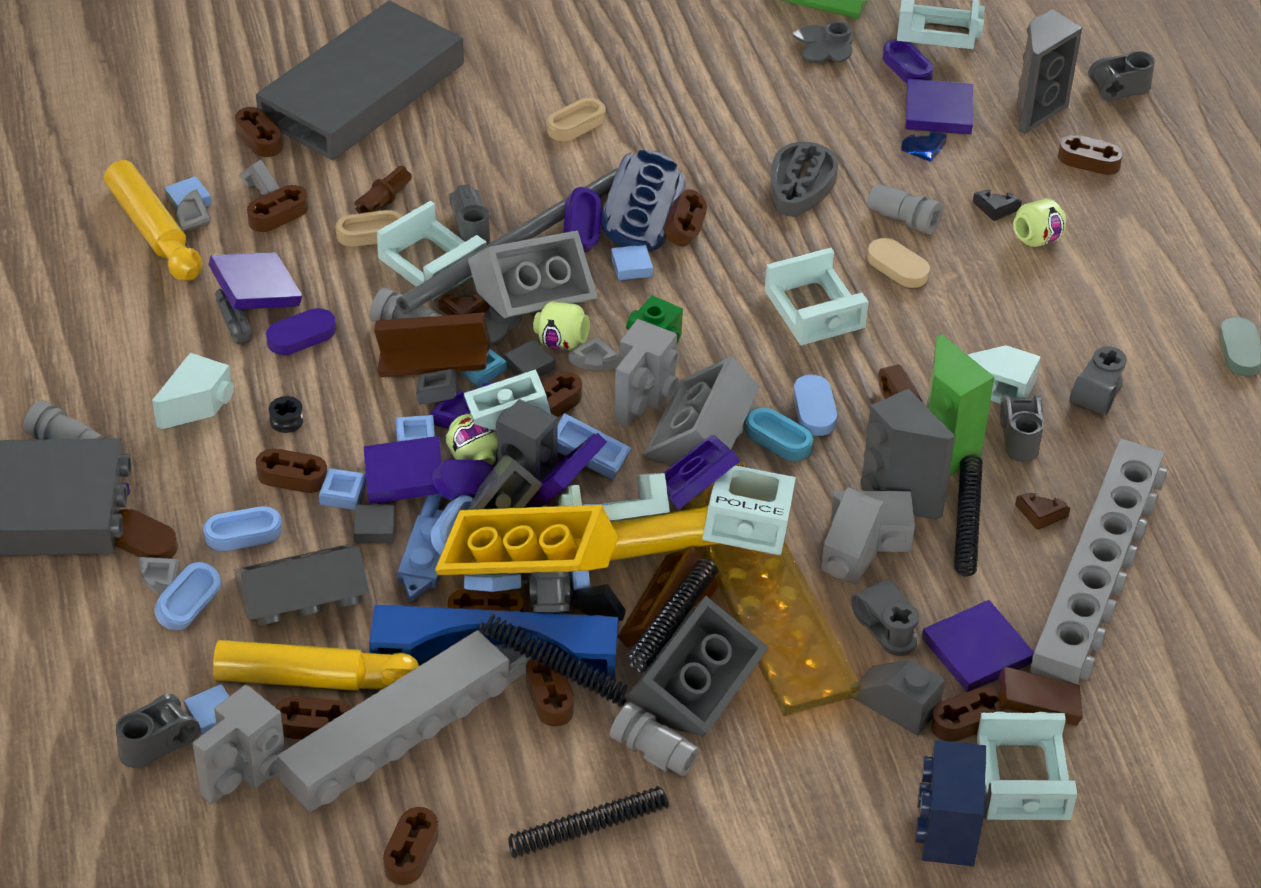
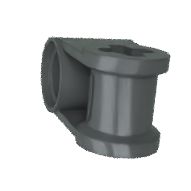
(1126, 76)
(1099, 381)
(1022, 426)
(549, 591)
(887, 617)
(153, 731)

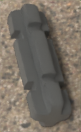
(234, 319)

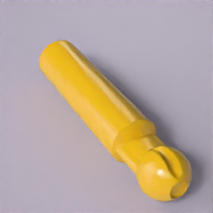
(152, 220)
(660, 533)
(308, 666)

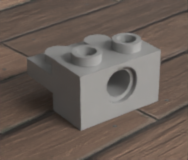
(645, 371)
(239, 745)

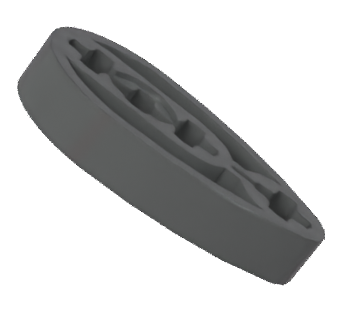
(811, 188)

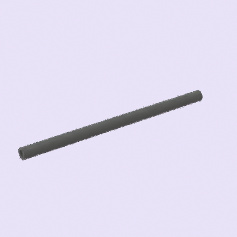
(525, 231)

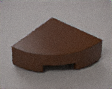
(463, 304)
(1041, 510)

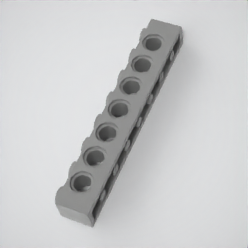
(1099, 563)

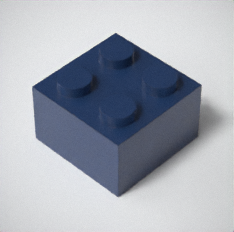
(951, 802)

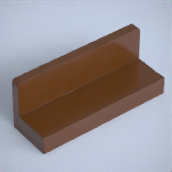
(432, 344)
(659, 590)

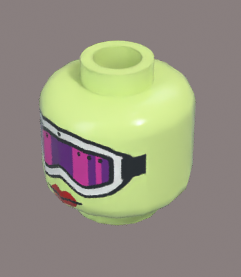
(1040, 222)
(561, 325)
(471, 440)

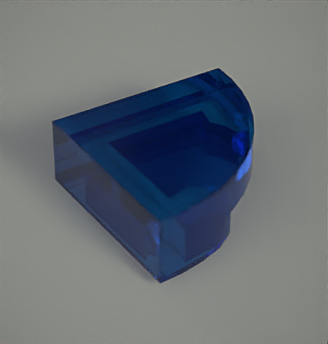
(924, 146)

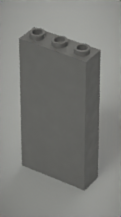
(361, 79)
(62, 496)

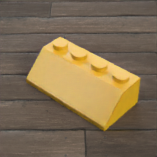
(528, 540)

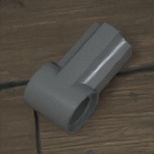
(470, 213)

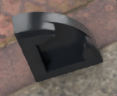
(996, 205)
(598, 601)

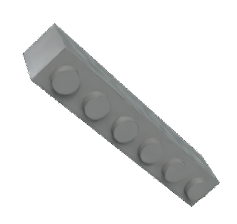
(393, 721)

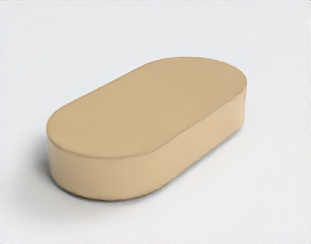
(576, 119)
(362, 228)
(898, 263)

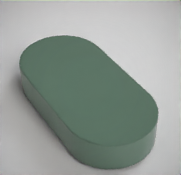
(1241, 346)

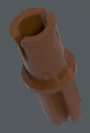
(383, 191)

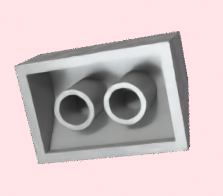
(532, 272)
(702, 406)

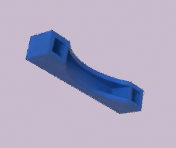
(431, 630)

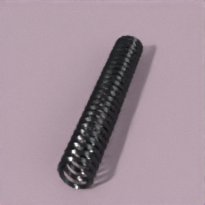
(969, 515)
(654, 626)
(599, 688)
(647, 805)

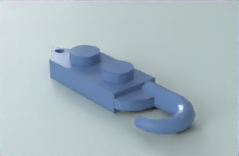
(420, 557)

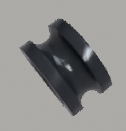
(286, 414)

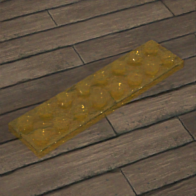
(777, 606)

